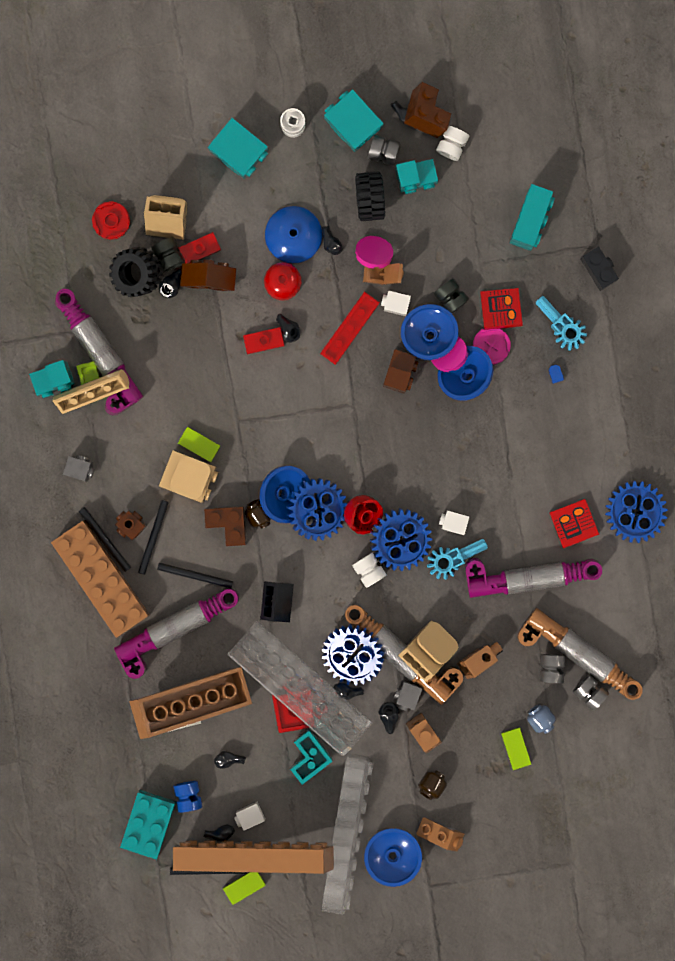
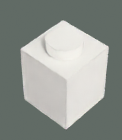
(396, 303)
(454, 522)
(249, 816)

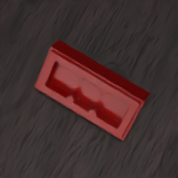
(200, 248)
(263, 340)

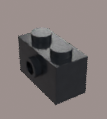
(599, 268)
(276, 601)

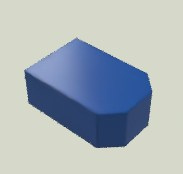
(555, 374)

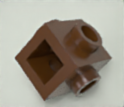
(137, 525)

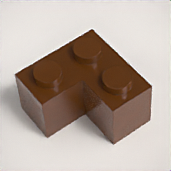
(423, 113)
(208, 275)
(400, 371)
(233, 521)

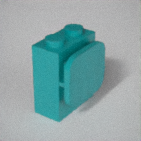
(353, 120)
(238, 149)

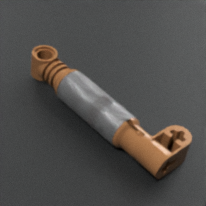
(393, 646)
(578, 651)

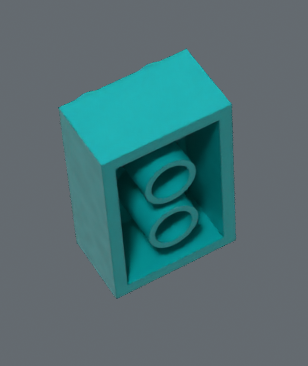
(532, 217)
(148, 824)

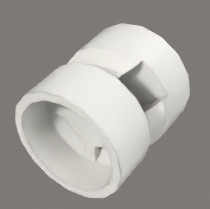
(293, 122)
(452, 144)
(369, 570)

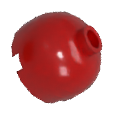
(282, 281)
(362, 514)

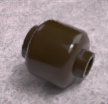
(256, 515)
(432, 785)

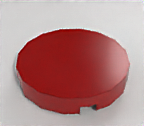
(111, 220)

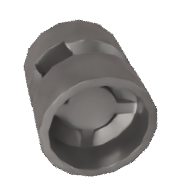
(383, 150)
(552, 668)
(597, 695)

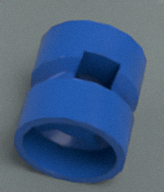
(188, 796)

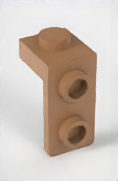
(388, 275)
(440, 835)

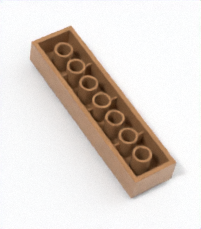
(259, 857)

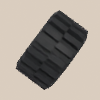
(370, 196)
(122, 275)

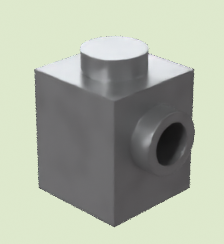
(79, 468)
(407, 696)

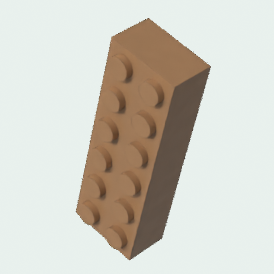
(100, 578)
(190, 702)

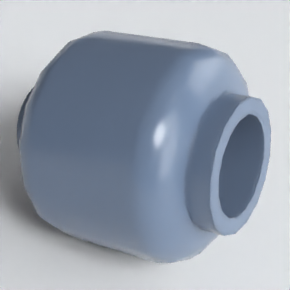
(541, 718)

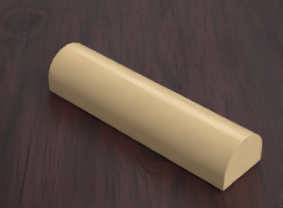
(91, 391)

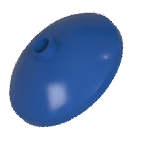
(296, 248)
(425, 321)
(456, 383)
(284, 479)
(397, 870)

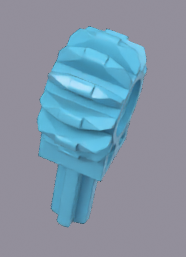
(561, 324)
(455, 557)

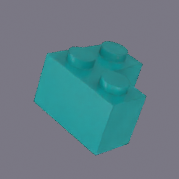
(416, 176)
(52, 378)
(314, 757)

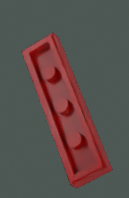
(350, 328)

